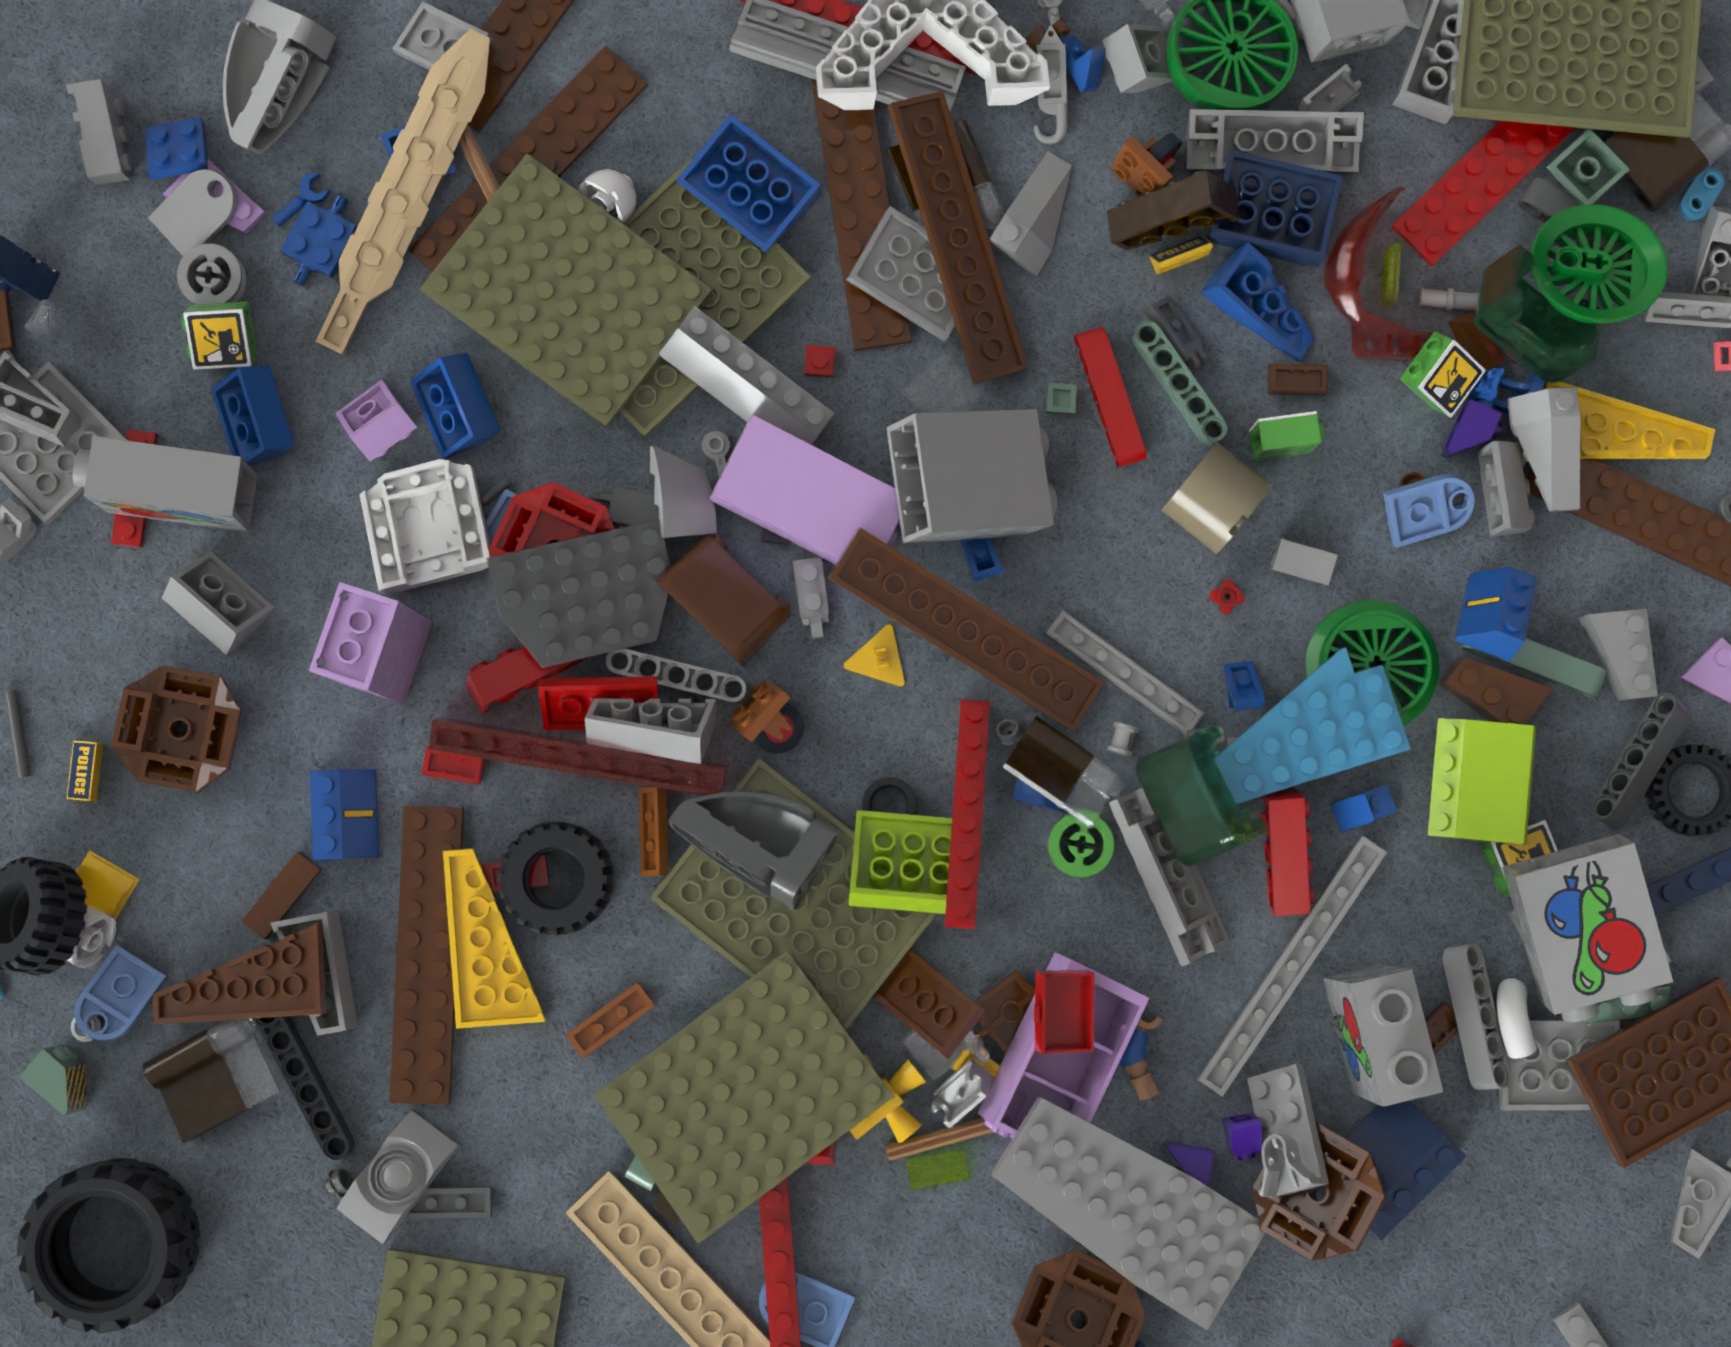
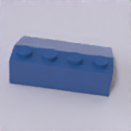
(750, 184)

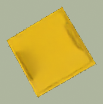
(105, 884)

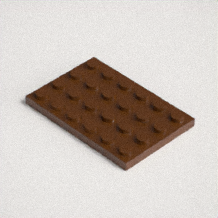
(1660, 1073)

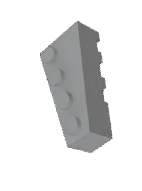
(1431, 69)
(653, 727)
(338, 991)

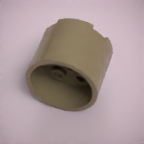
(1217, 498)

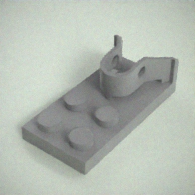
(1289, 1132)

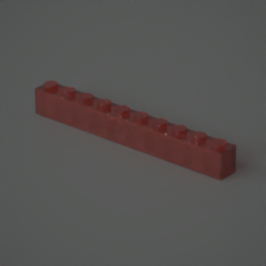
(575, 757)

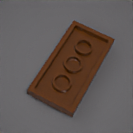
(929, 1004)

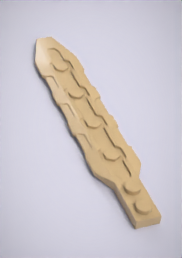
(407, 184)

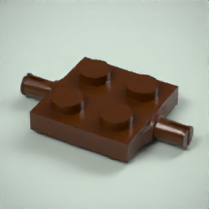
(1004, 1009)

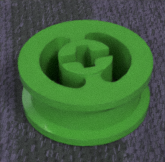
(1077, 868)

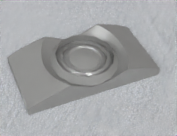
(397, 1177)

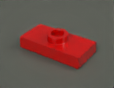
(453, 766)

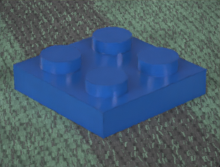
(176, 148)

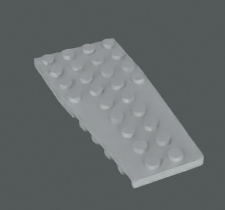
(1131, 1210)

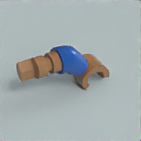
(1134, 1059)

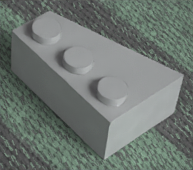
(101, 132)
(32, 406)
(1624, 651)

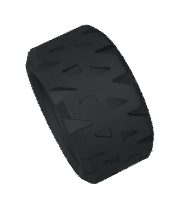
(47, 1257)

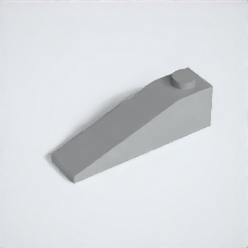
(1032, 220)
(1550, 436)

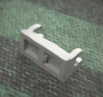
(1332, 93)
(1303, 561)
(962, 1092)

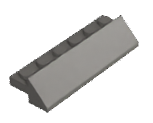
(1296, 137)
(742, 378)
(1173, 887)

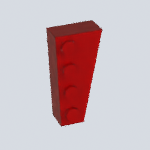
(508, 674)
(1287, 852)

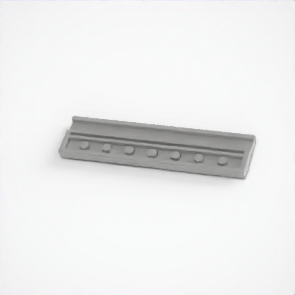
(802, 40)

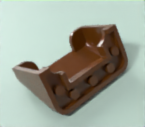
(724, 598)

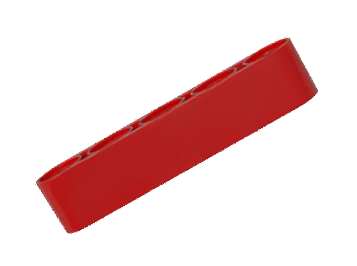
(1111, 396)

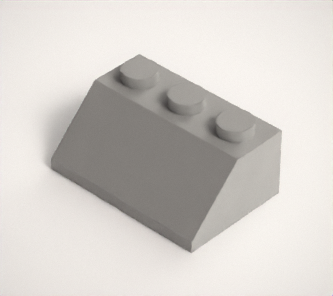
(1505, 488)
(217, 602)

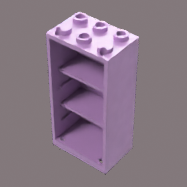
(803, 492)
(371, 643)
(1065, 1079)

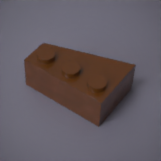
(1494, 692)

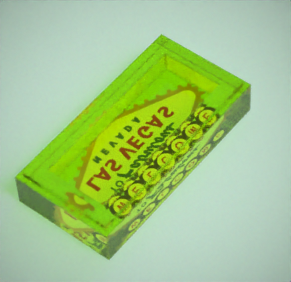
(1391, 274)
(937, 1169)

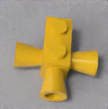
(899, 1119)

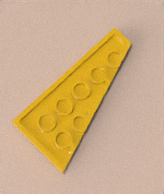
(1630, 431)
(485, 964)

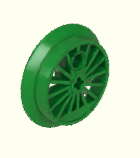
(1596, 268)
(1385, 616)

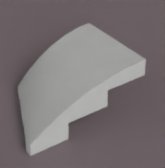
(682, 496)

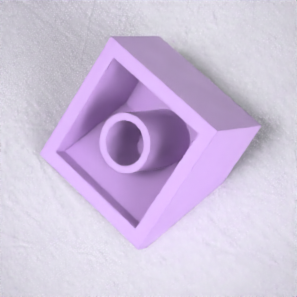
(376, 421)

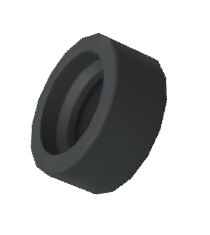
(890, 782)

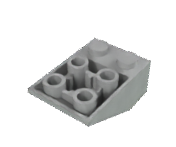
(1714, 256)

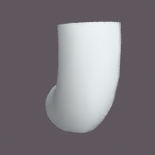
(1514, 1018)

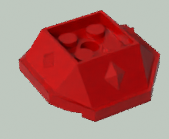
(548, 515)

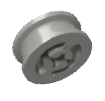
(208, 260)

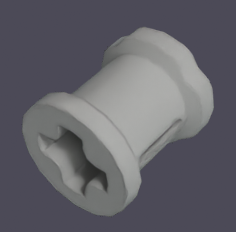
(1123, 739)

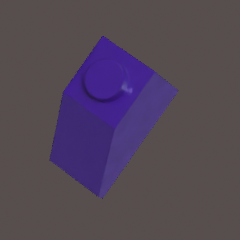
(1472, 428)
(1243, 1135)

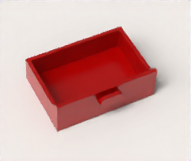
(1064, 1011)

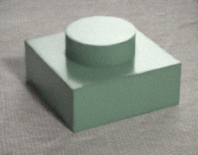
(1061, 399)

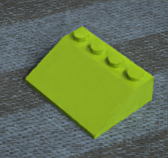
(1482, 781)
(900, 862)

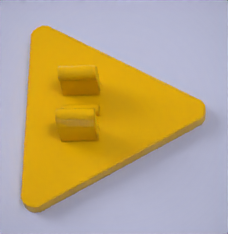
(879, 658)

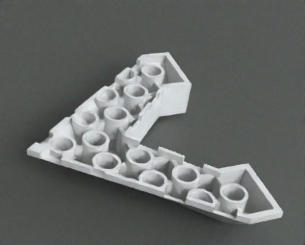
(961, 26)

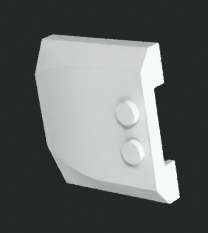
(425, 525)

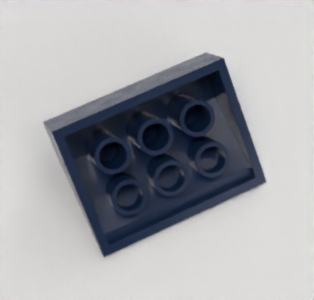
(1281, 208)
(1409, 1158)

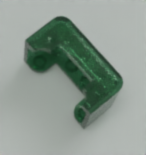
(1528, 325)
(1195, 799)

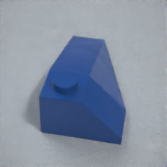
(1252, 296)

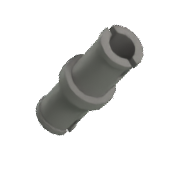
(1448, 299)

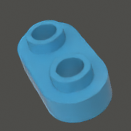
(1702, 193)

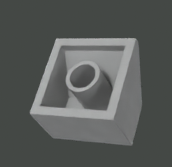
(1137, 57)

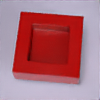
(819, 361)

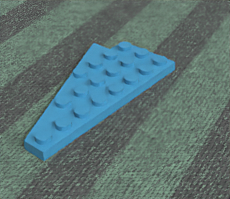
(1315, 731)

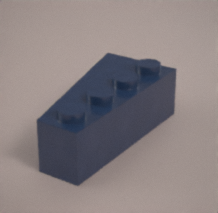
(25, 272)

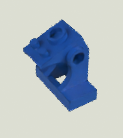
(1486, 388)

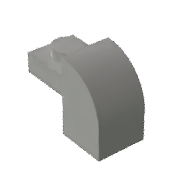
(15, 529)

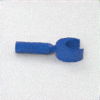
(298, 202)

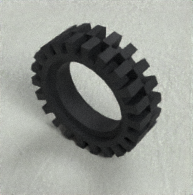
(1660, 795)

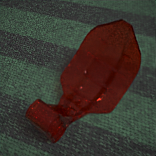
(1342, 281)

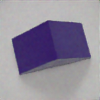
(1192, 1160)

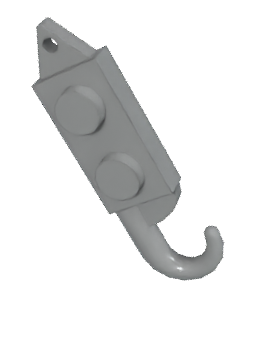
(1055, 99)

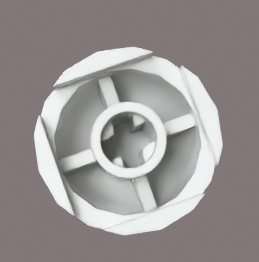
(611, 192)
(98, 931)

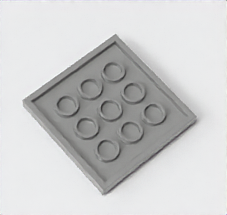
(41, 469)

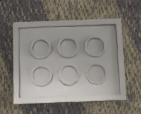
(903, 274)
(1545, 1077)

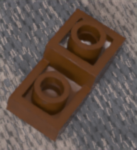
(1480, 346)

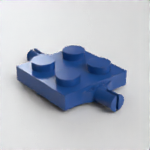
(318, 239)

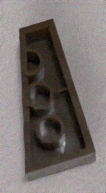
(1172, 210)

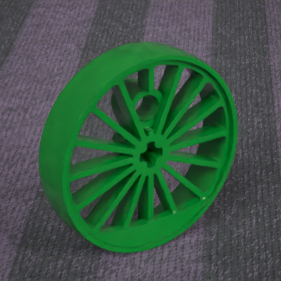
(1244, 54)

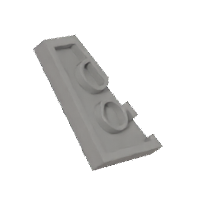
(1701, 1204)

